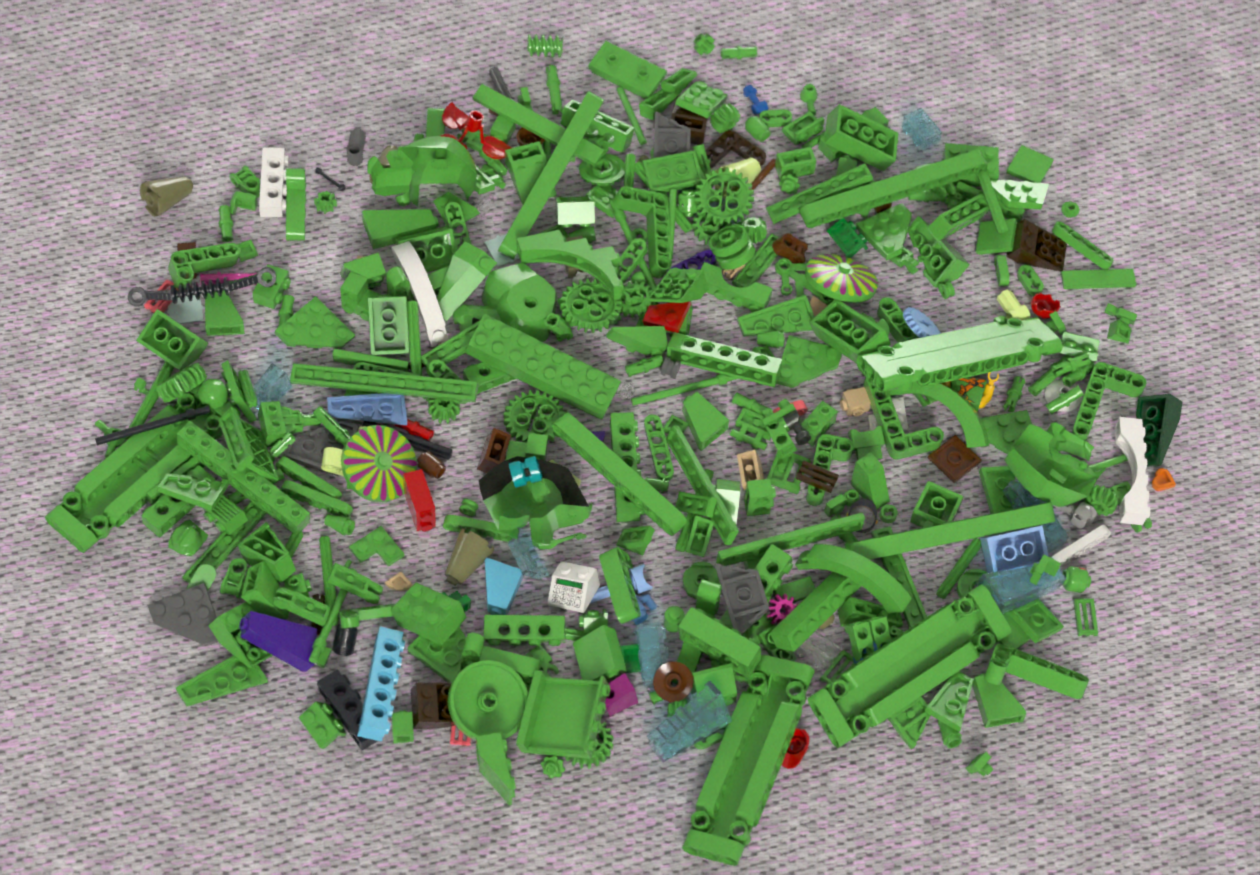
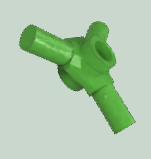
(111, 445)

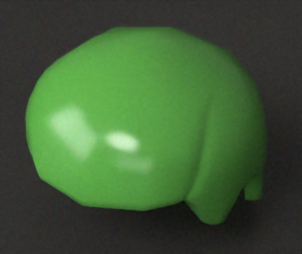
(213, 393)

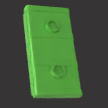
(627, 70)

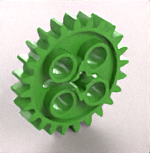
(741, 198)
(589, 310)
(517, 412)

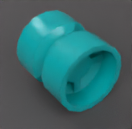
(519, 475)

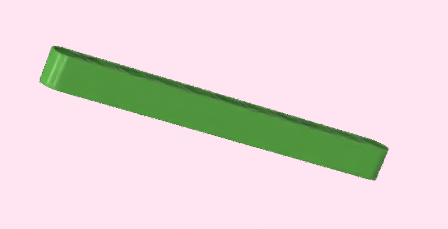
(551, 173)
(893, 188)
(954, 531)

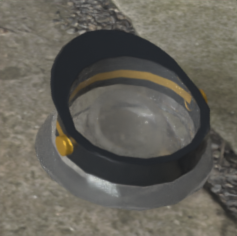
(869, 511)

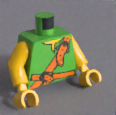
(974, 390)

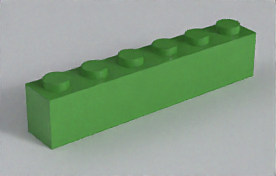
(813, 611)

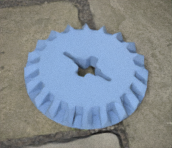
(919, 323)

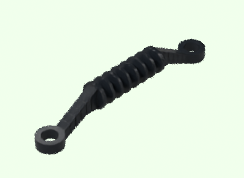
(227, 286)

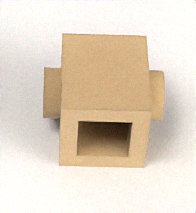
(855, 402)

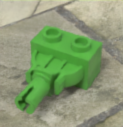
(278, 420)

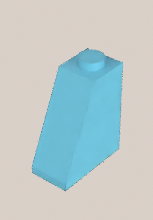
(501, 586)

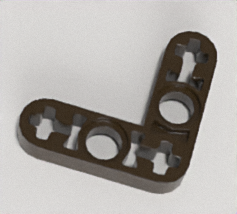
(734, 145)

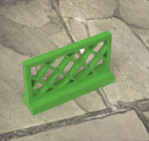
(246, 445)

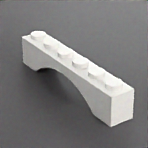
(1129, 437)

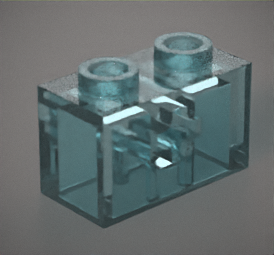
(921, 129)

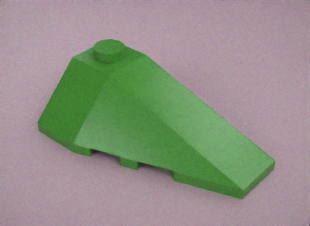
(939, 257)
(466, 271)

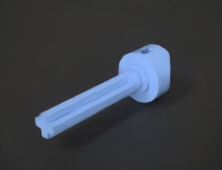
(638, 583)

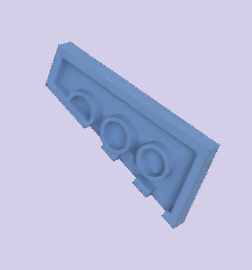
(369, 407)

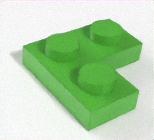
(377, 542)

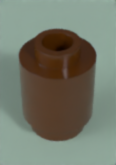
(431, 465)

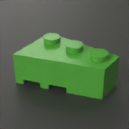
(266, 547)

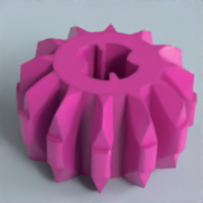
(779, 603)

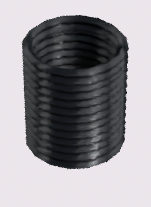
(344, 639)

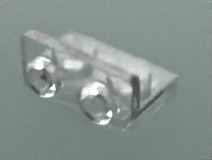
(819, 651)

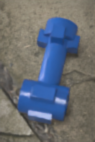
(757, 106)

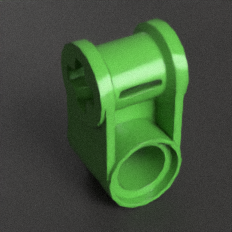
(246, 181)
(234, 581)

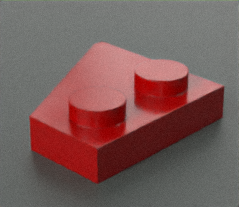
(668, 315)

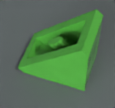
(700, 536)

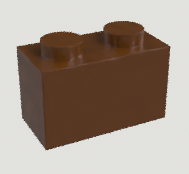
(493, 450)

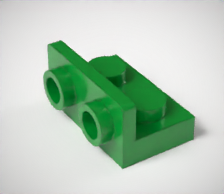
(846, 238)

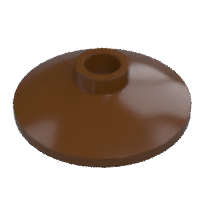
(664, 677)

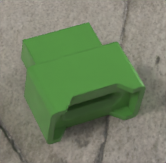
(867, 442)

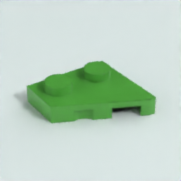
(911, 721)

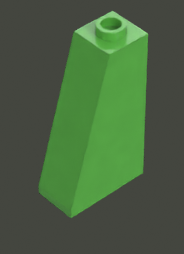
(386, 225)

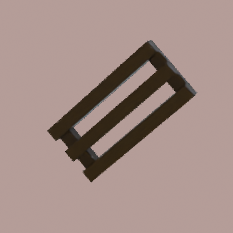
(819, 474)

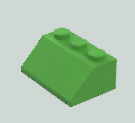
(433, 247)
(171, 340)

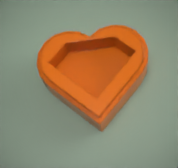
(1162, 480)

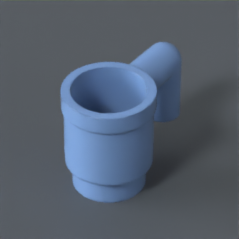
(646, 598)

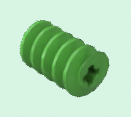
(545, 46)

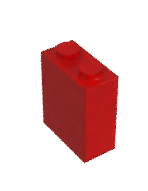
(419, 500)

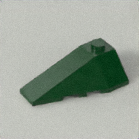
(1160, 418)

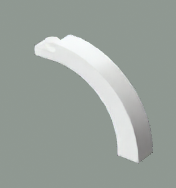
(422, 291)

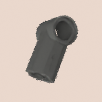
(356, 147)

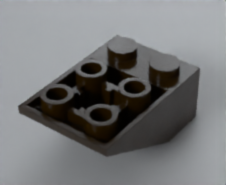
(695, 122)
(1037, 247)
(430, 706)

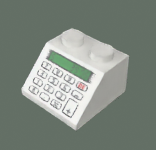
(573, 586)

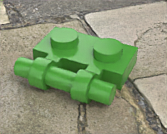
(487, 179)
(752, 423)

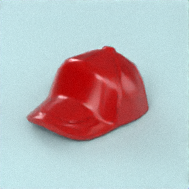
(800, 747)

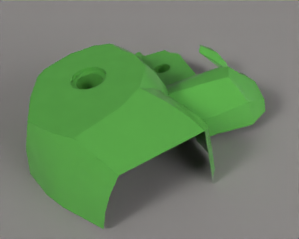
(424, 162)
(515, 298)
(1048, 473)

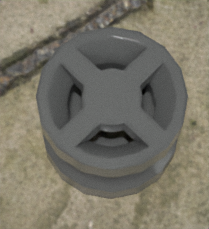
(670, 367)

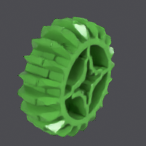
(181, 382)
(601, 752)

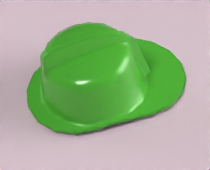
(187, 538)

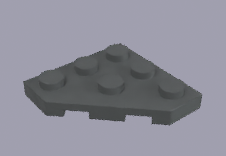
(310, 448)
(186, 614)

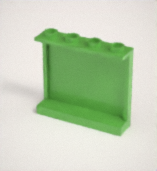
(562, 716)

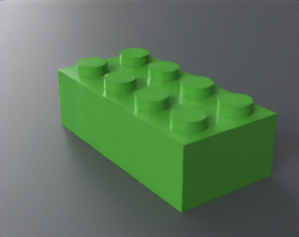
(861, 137)
(848, 331)
(720, 642)

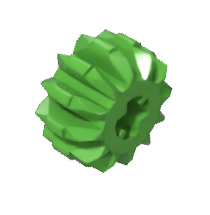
(725, 118)
(755, 228)
(443, 409)
(1102, 500)

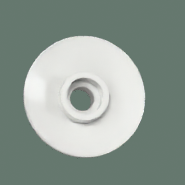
(1055, 388)

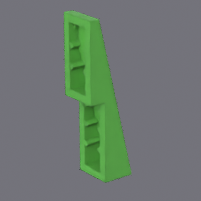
(669, 91)

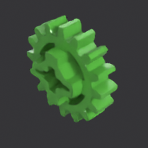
(707, 229)
(634, 299)

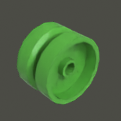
(732, 247)

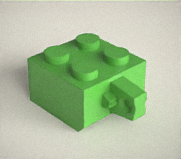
(936, 506)

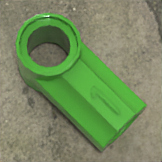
(558, 326)

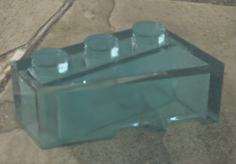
(651, 649)

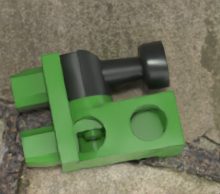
(781, 423)

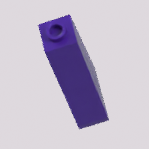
(281, 638)

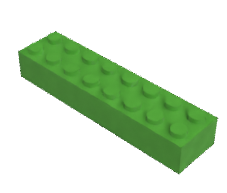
(542, 366)

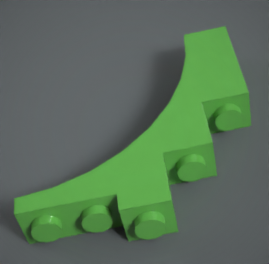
(554, 248)

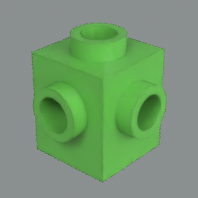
(298, 584)

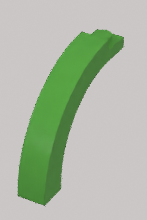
(966, 414)
(859, 569)

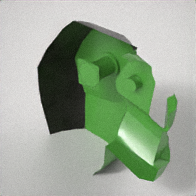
(558, 489)

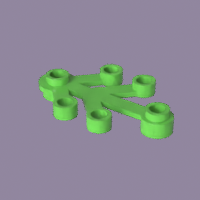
(800, 279)

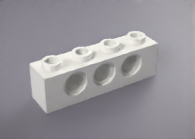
(272, 182)

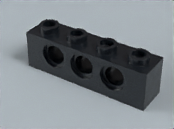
(329, 687)

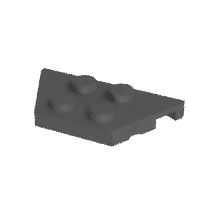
(670, 137)
(742, 595)

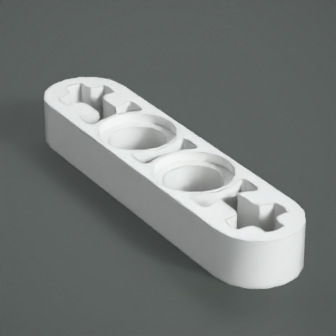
(1079, 546)

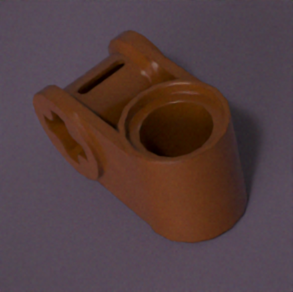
(790, 248)

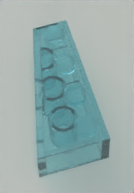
(1013, 589)

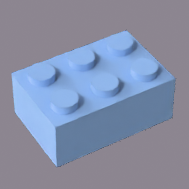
(1014, 549)

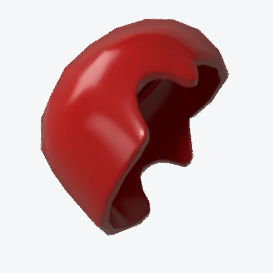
(1044, 305)

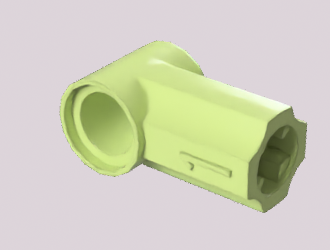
(1012, 306)

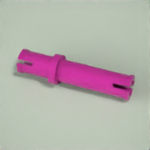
(231, 276)

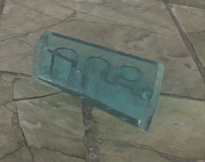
(690, 723)

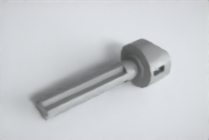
(1081, 516)

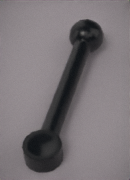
(341, 187)

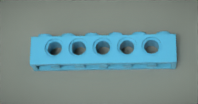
(381, 684)

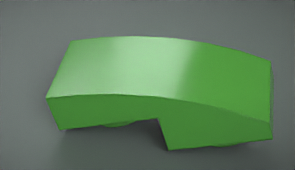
(769, 645)

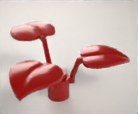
(455, 118)

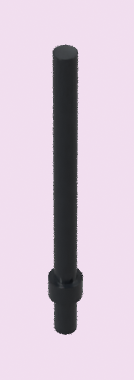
(190, 414)

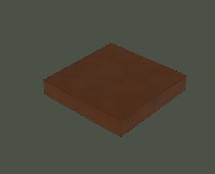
(954, 459)

